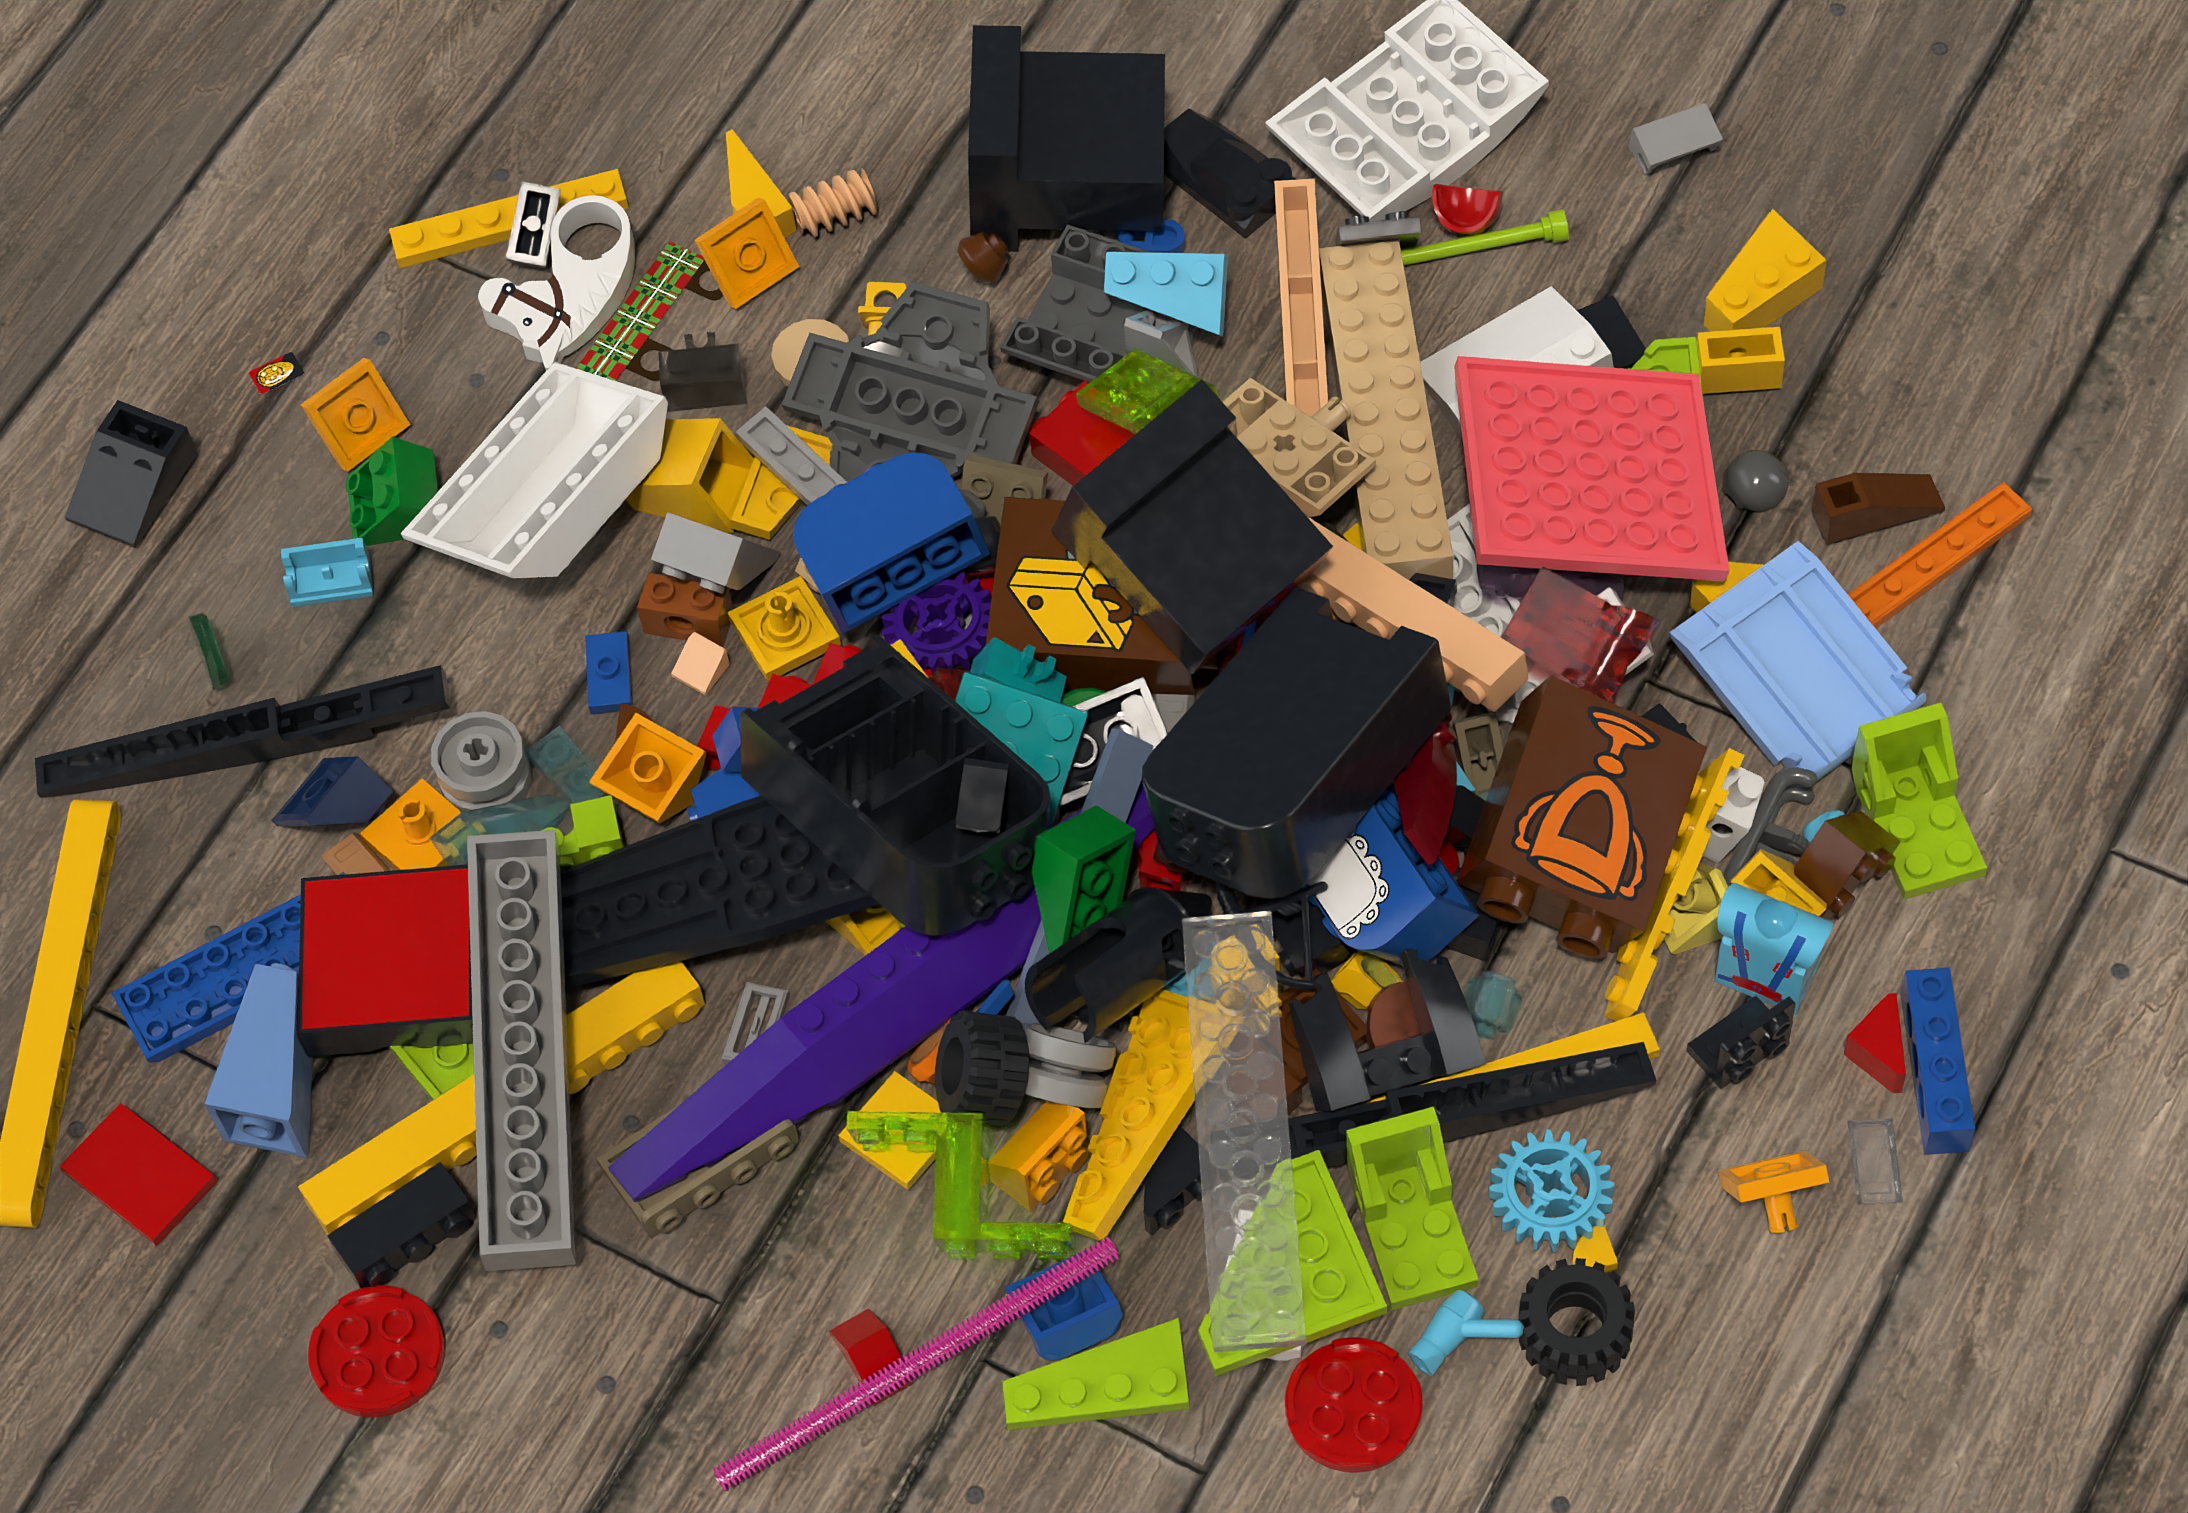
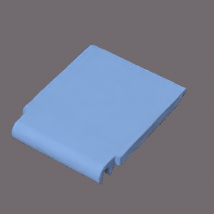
(1797, 662)

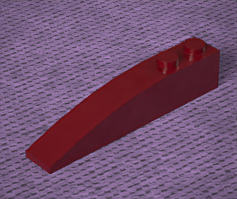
(1428, 791)

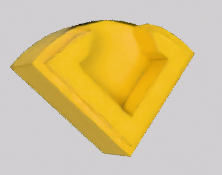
(1596, 1249)

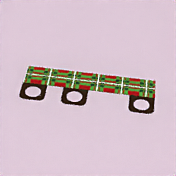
(628, 332)

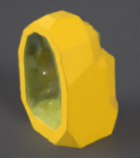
(1363, 978)

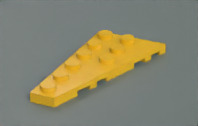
(1636, 956)
(1140, 1113)

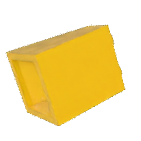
(696, 475)

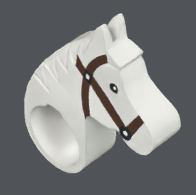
(579, 298)

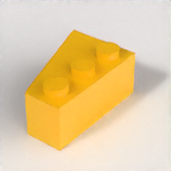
(1765, 278)

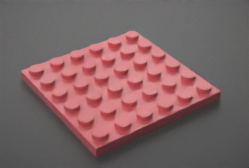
(1589, 469)

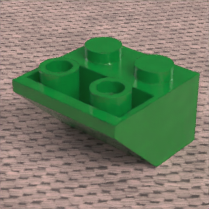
(390, 490)

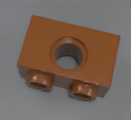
(681, 607)

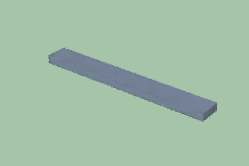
(1114, 791)

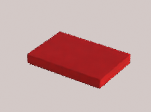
(138, 1174)

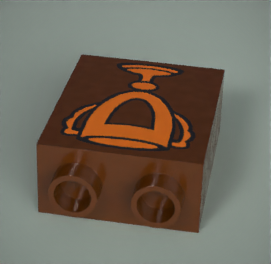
(1580, 818)

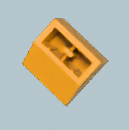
(1041, 1154)

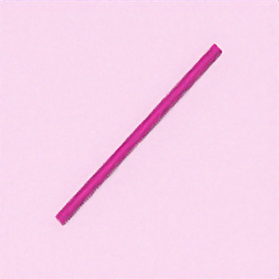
(915, 1364)

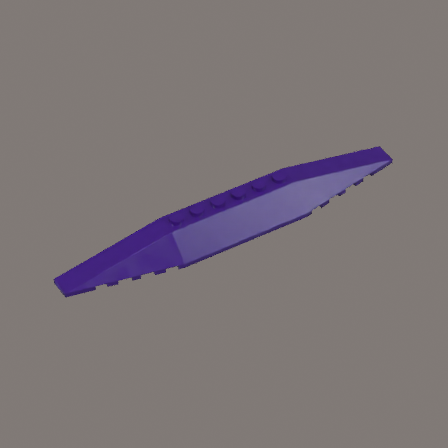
(842, 1036)

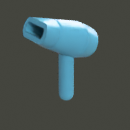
(1452, 1324)

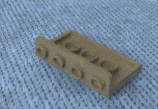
(703, 1185)

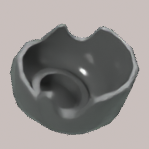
(1755, 481)

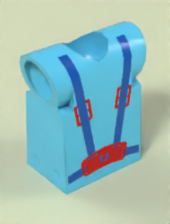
(1768, 946)

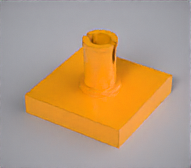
(746, 253)
(355, 414)
(405, 828)
(1773, 1182)

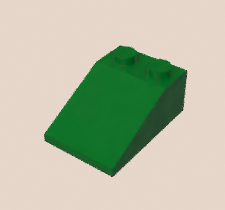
(1080, 872)

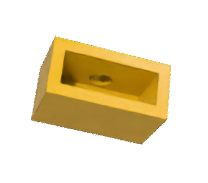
(1740, 359)

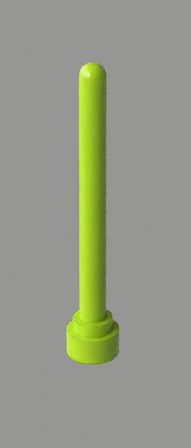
(1552, 227)

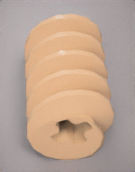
(833, 202)

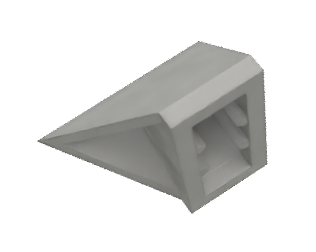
(1161, 338)

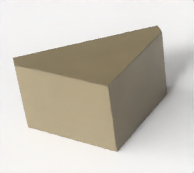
(1478, 749)

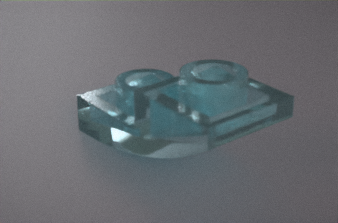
(564, 766)

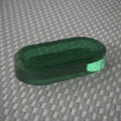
(208, 650)

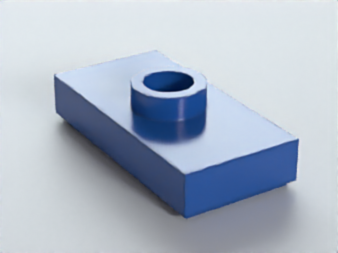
(608, 671)

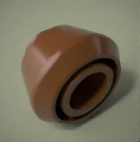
(984, 256)

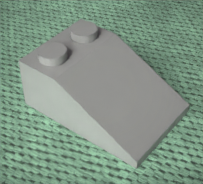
(709, 554)

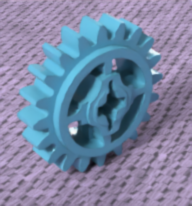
(1563, 1161)

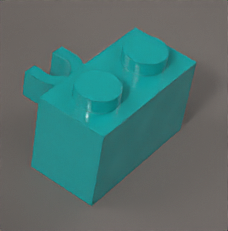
(1019, 669)

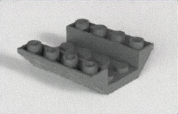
(1075, 321)

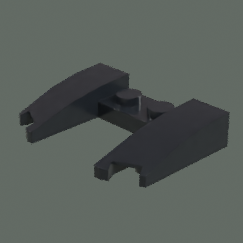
(1346, 1077)

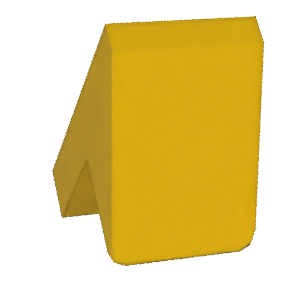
(1777, 879)

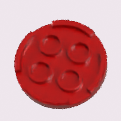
(376, 1351)
(1353, 1405)

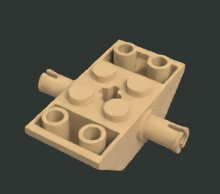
(1296, 448)

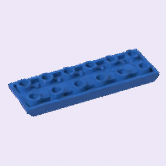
(206, 986)

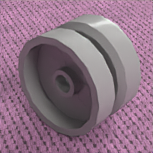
(481, 761)
(1064, 1065)

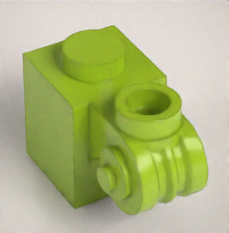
(594, 832)

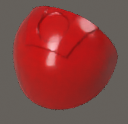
(1466, 209)

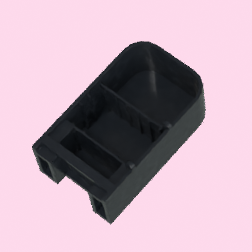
(1292, 746)
(875, 782)

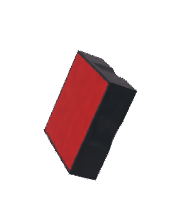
(385, 960)

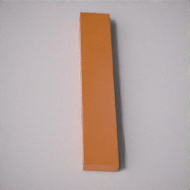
(1940, 554)

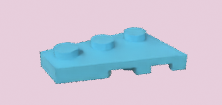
(1173, 284)

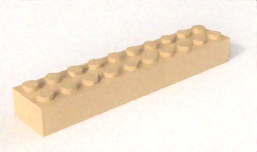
(1383, 386)

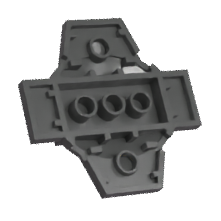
(912, 387)

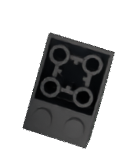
(130, 473)

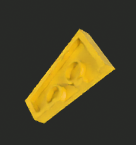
(766, 499)

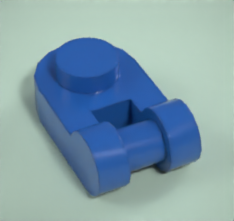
(1168, 240)

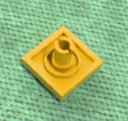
(784, 628)

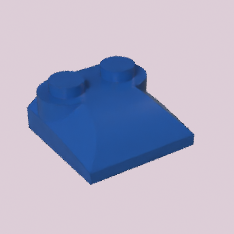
(1071, 1319)

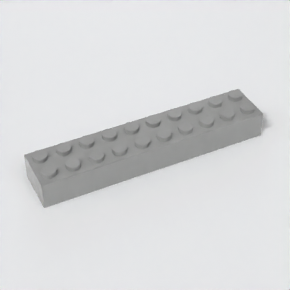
(520, 1051)

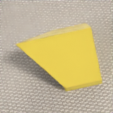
(1698, 911)

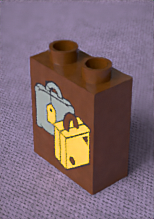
(1073, 611)

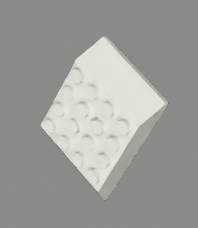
(546, 475)

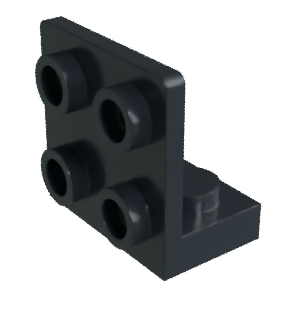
(1742, 1040)

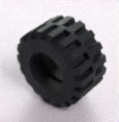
(982, 1066)
(1583, 1288)

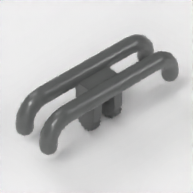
(1785, 786)

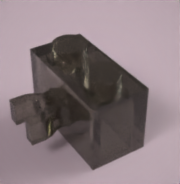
(702, 375)

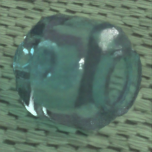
(1492, 1003)

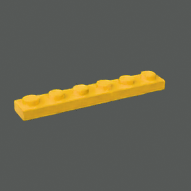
(487, 222)

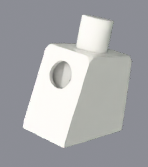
(1736, 814)

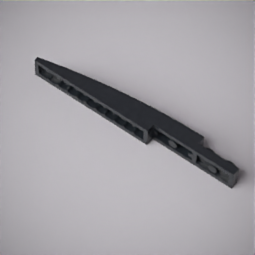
(242, 735)
(1484, 1099)

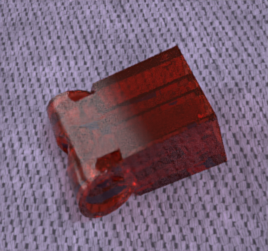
(1578, 634)

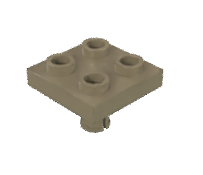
(996, 479)

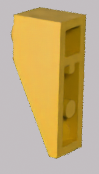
(750, 181)

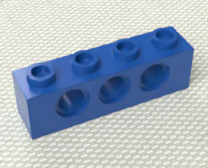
(1937, 1061)

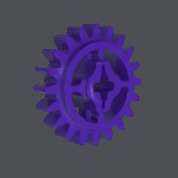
(940, 634)

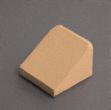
(700, 663)

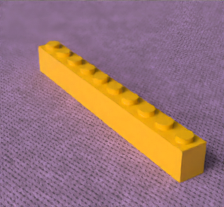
(445, 1129)

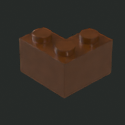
(1842, 856)

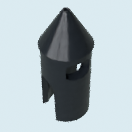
(1115, 960)

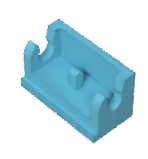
(327, 572)

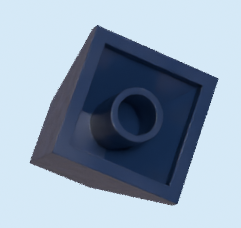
(336, 793)

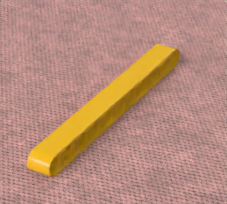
(55, 1009)

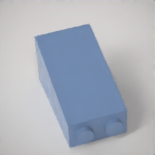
(264, 1071)

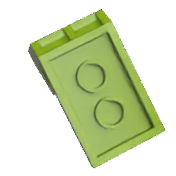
(1908, 787)
(1408, 1208)

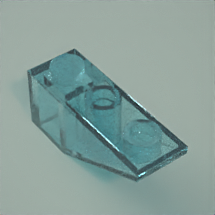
(509, 817)

